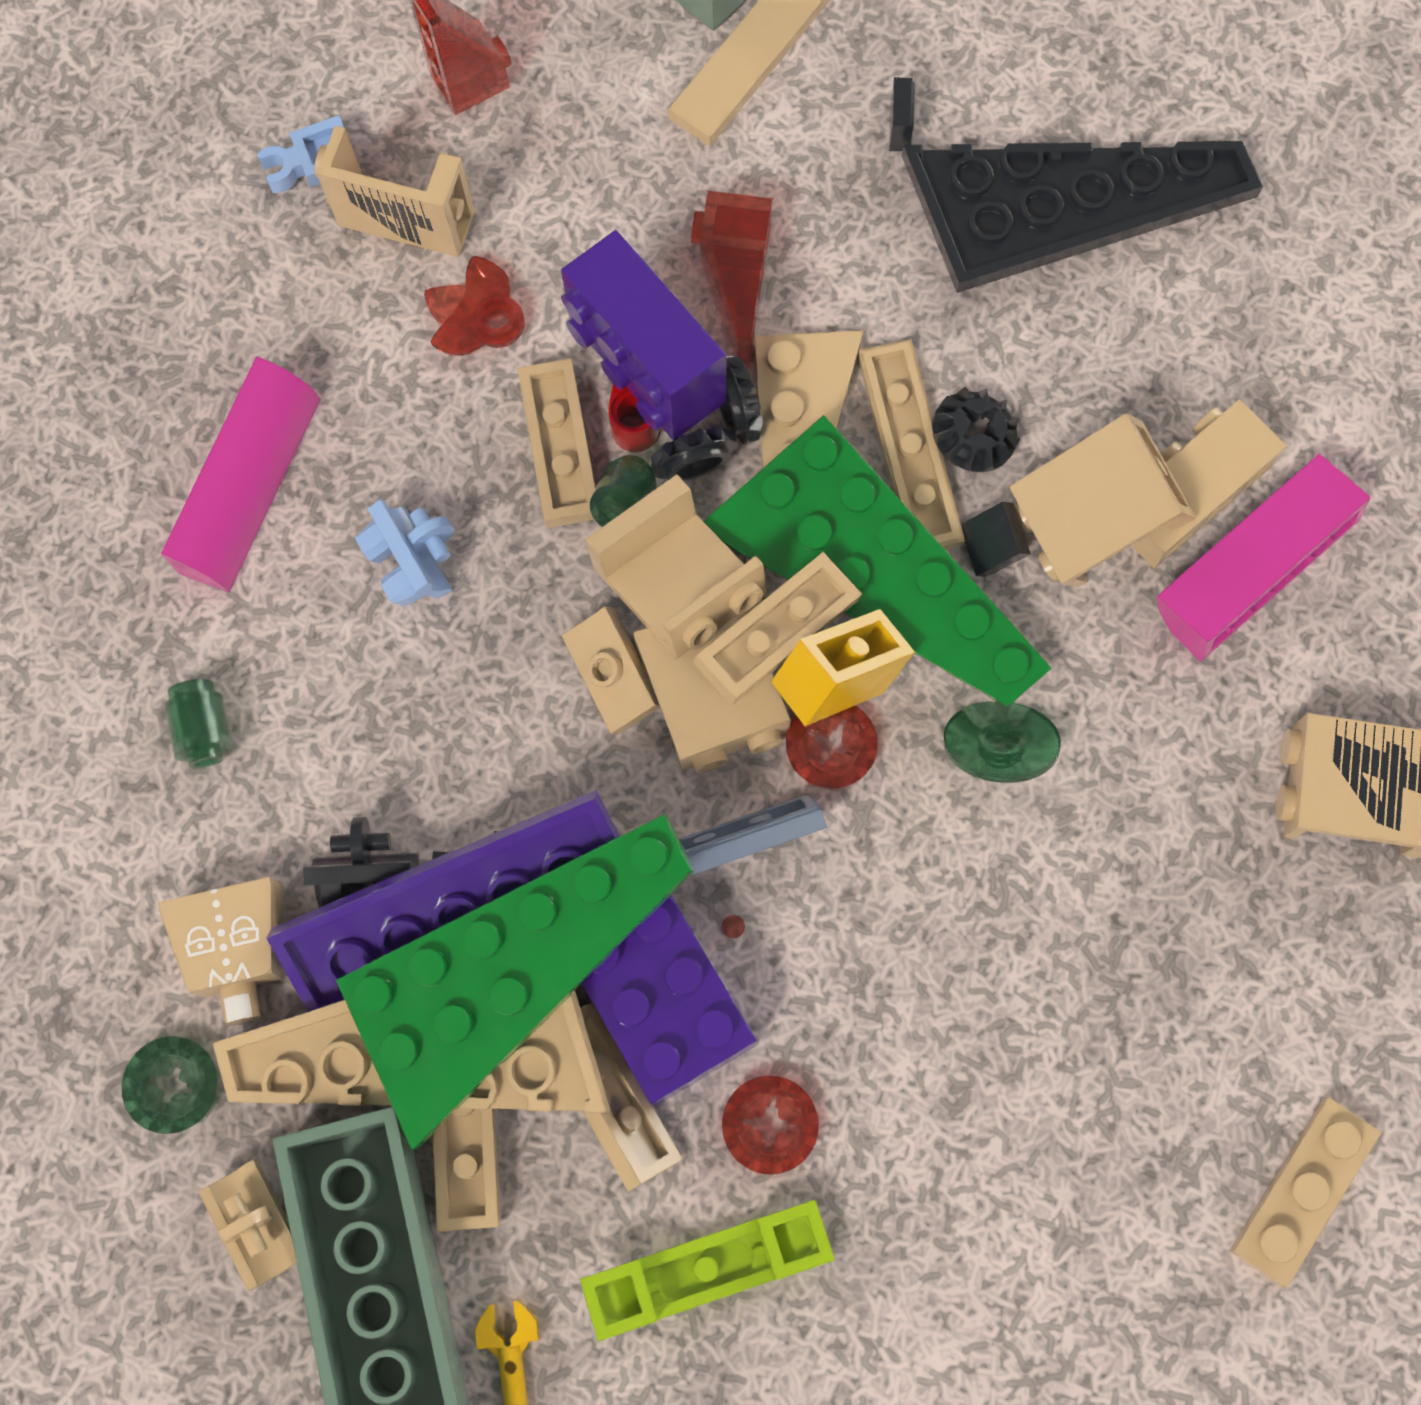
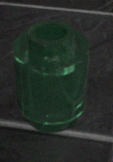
(620, 487)
(197, 723)

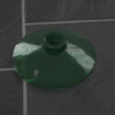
(1002, 742)

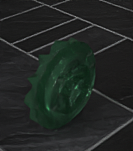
(159, 1058)

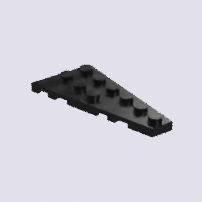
(1056, 200)

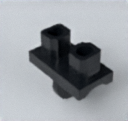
(336, 875)

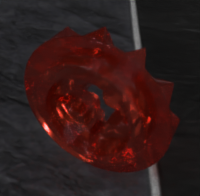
(839, 771)
(747, 1143)

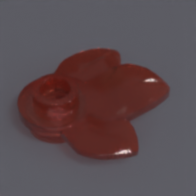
(468, 309)

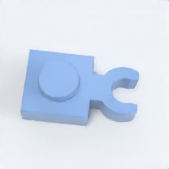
(300, 158)

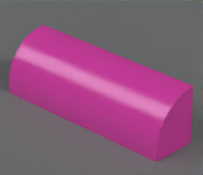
(241, 476)
(1261, 556)

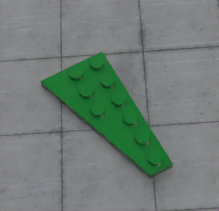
(832, 502)
(483, 984)

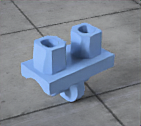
(417, 547)

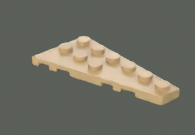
(326, 1061)

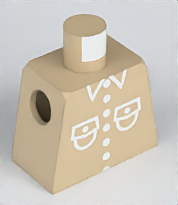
(224, 943)

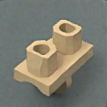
(251, 1224)

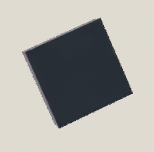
(901, 113)
(995, 539)

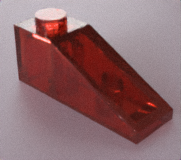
(460, 54)
(733, 257)

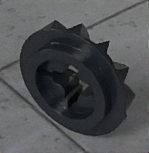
(741, 407)
(984, 451)
(694, 454)

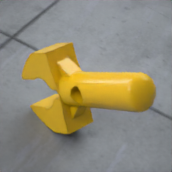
(509, 1356)

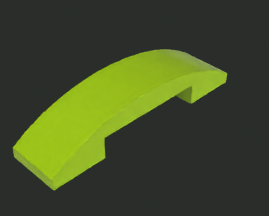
(706, 1269)

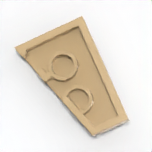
(800, 382)

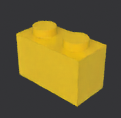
(842, 667)

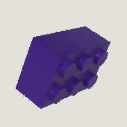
(643, 336)
(667, 1006)

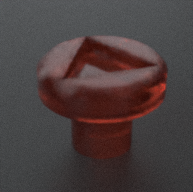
(733, 926)

